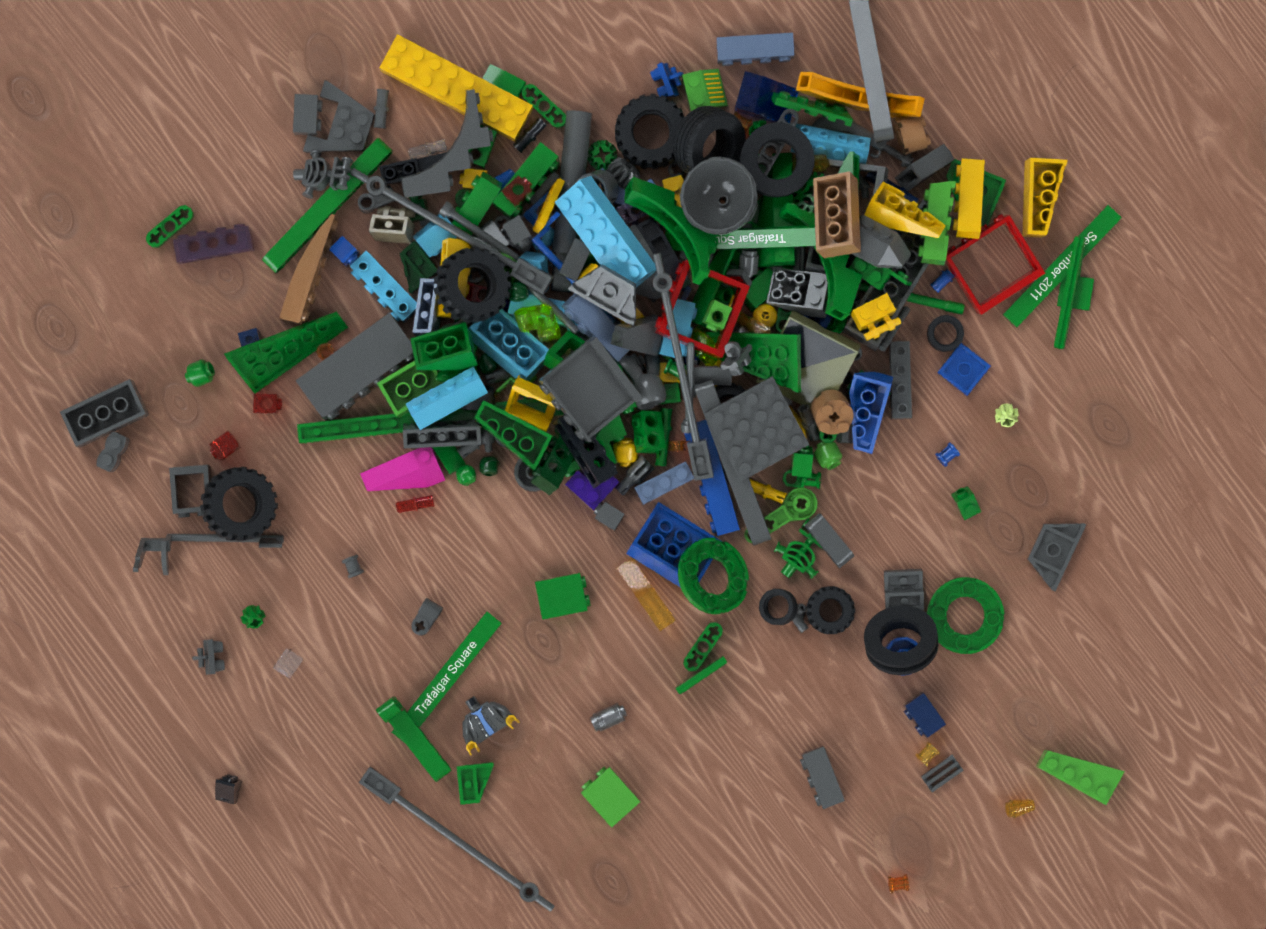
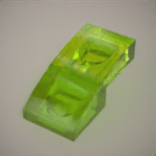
(701, 336)

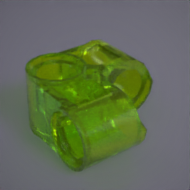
(530, 319)

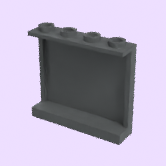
(589, 389)

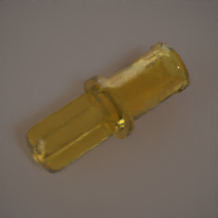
(752, 324)

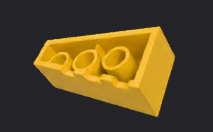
(1041, 189)

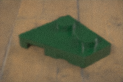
(416, 265)

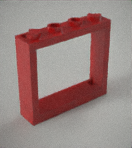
(1010, 289)
(725, 334)

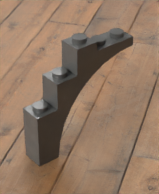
(471, 136)

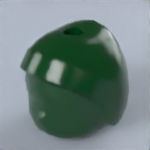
(518, 292)
(486, 364)
(489, 466)

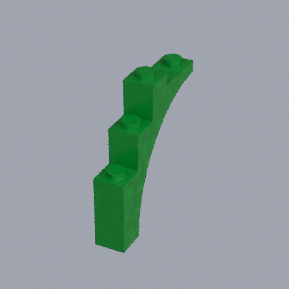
(661, 206)
(841, 281)
(612, 431)

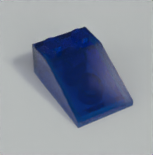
(756, 97)

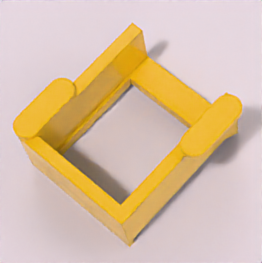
(526, 413)

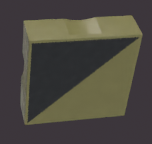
(824, 358)

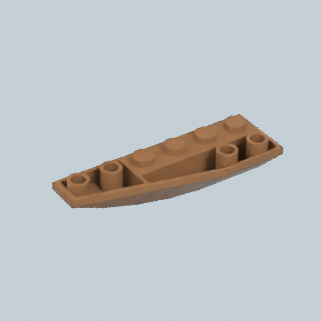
(307, 277)

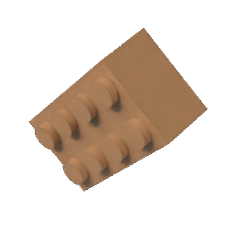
(836, 215)

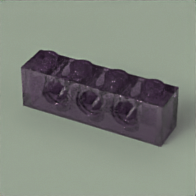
(243, 244)

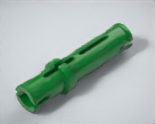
(661, 457)

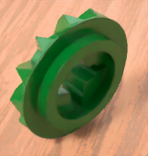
(597, 163)

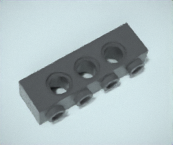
(901, 385)
(442, 434)

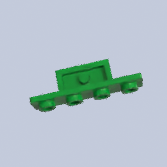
(877, 276)

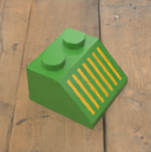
(704, 89)

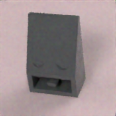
(799, 291)

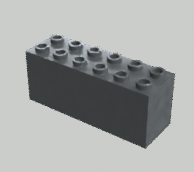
(356, 367)

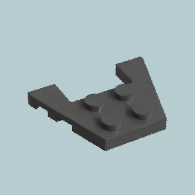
(349, 126)

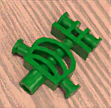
(792, 565)

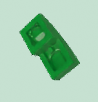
(504, 80)

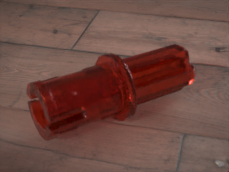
(415, 504)

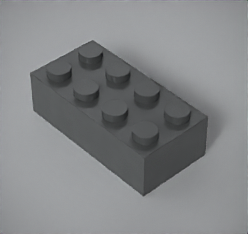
(104, 413)

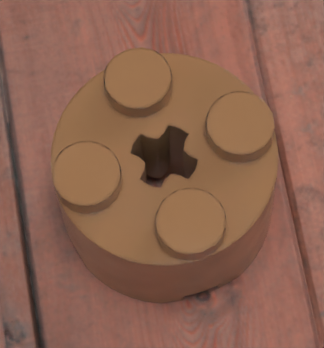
(911, 133)
(832, 412)

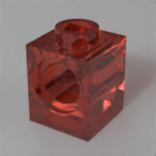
(513, 198)
(258, 403)
(224, 446)

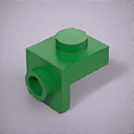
(966, 502)

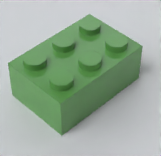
(407, 385)

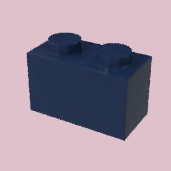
(924, 715)

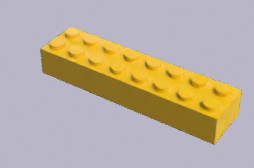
(449, 83)

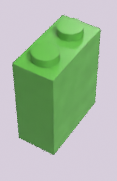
(609, 796)

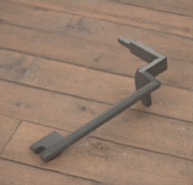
(164, 545)

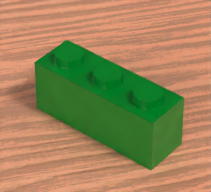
(478, 199)

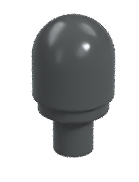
(487, 439)

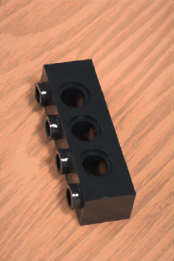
(586, 458)

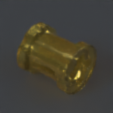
(927, 754)

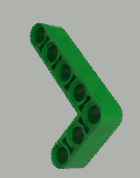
(414, 738)

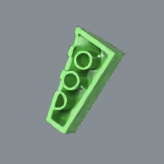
(939, 205)

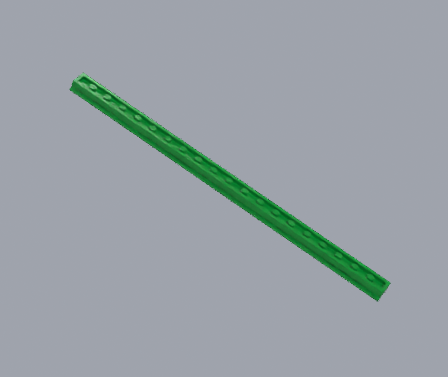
(392, 424)

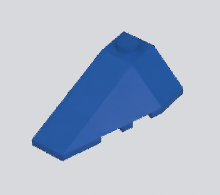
(868, 401)

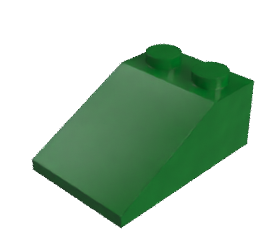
(445, 349)

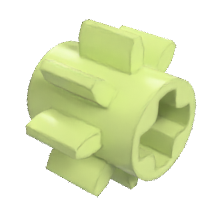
(1006, 415)

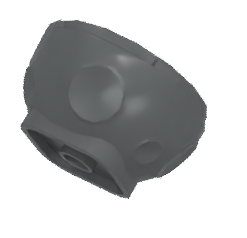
(710, 183)

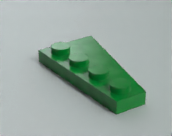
(812, 107)

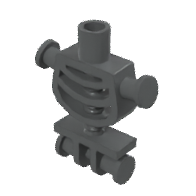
(317, 178)

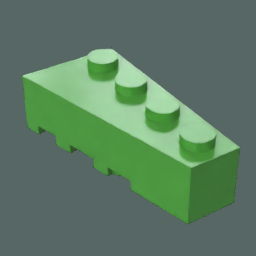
(1088, 777)

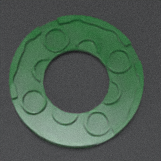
(734, 565)
(993, 615)

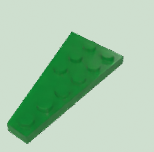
(273, 356)
(771, 356)

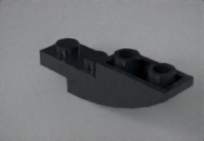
(393, 172)
(659, 244)

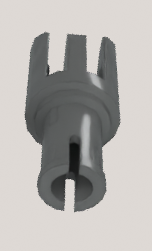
(635, 475)

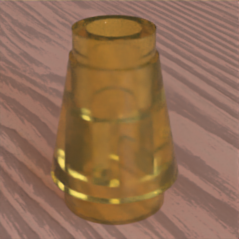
(1017, 808)

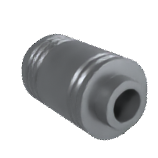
(608, 717)

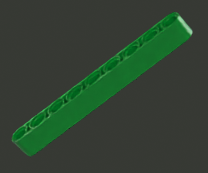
(326, 205)

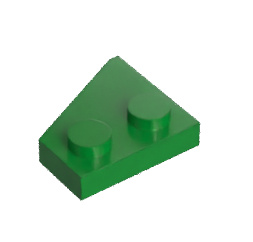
(472, 781)

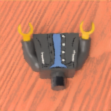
(484, 721)

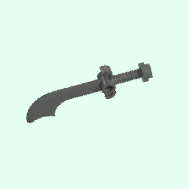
(856, 129)

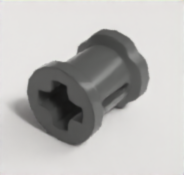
(352, 566)

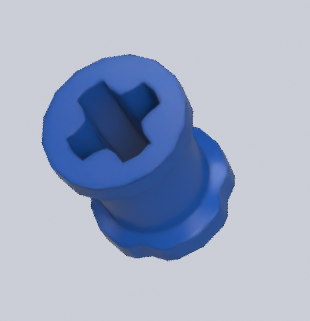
(947, 454)

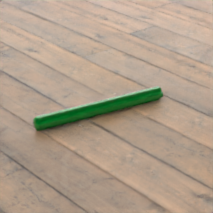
(1069, 292)

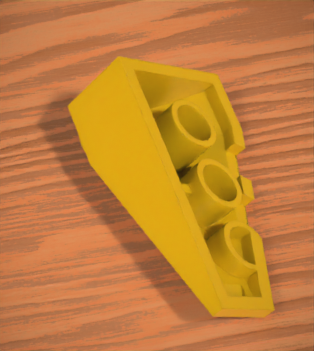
(897, 213)

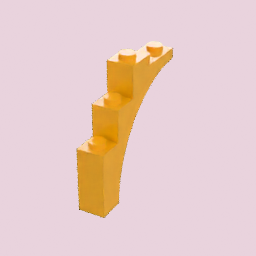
(855, 96)

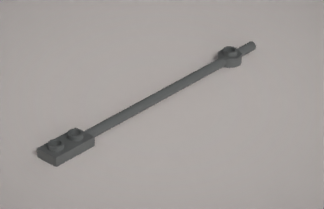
(521, 270)
(697, 448)
(389, 791)

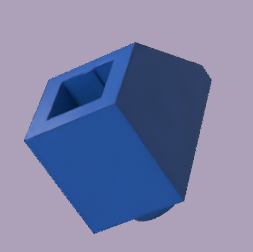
(344, 251)

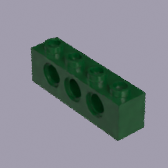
(553, 465)

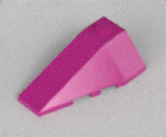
(407, 471)

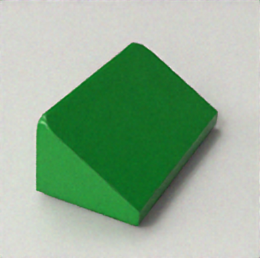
(450, 458)

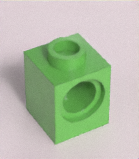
(720, 308)

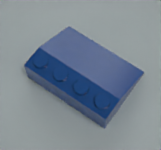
(664, 541)

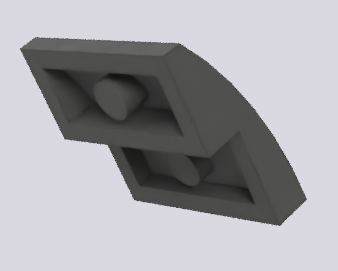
(904, 588)

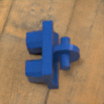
(670, 78)

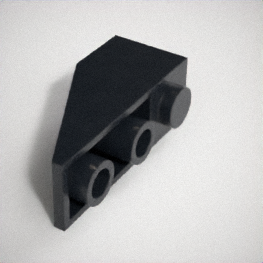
(227, 788)

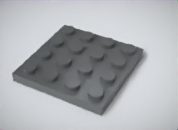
(756, 428)

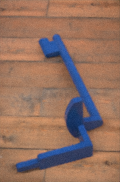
(531, 216)

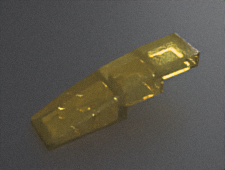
(645, 594)

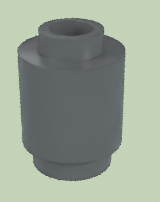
(749, 261)

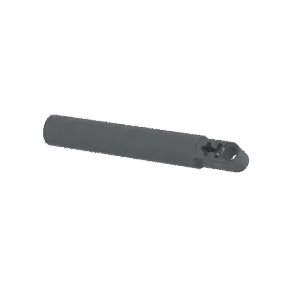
(572, 168)

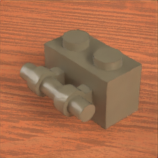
(392, 225)

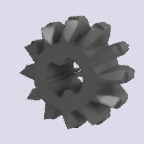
(623, 171)

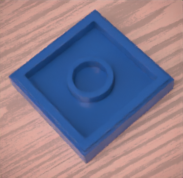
(964, 369)

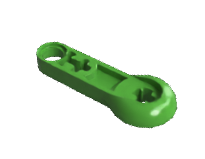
(789, 510)

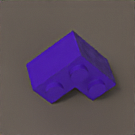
(592, 497)

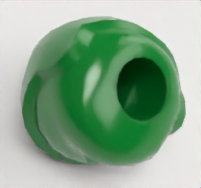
(466, 475)

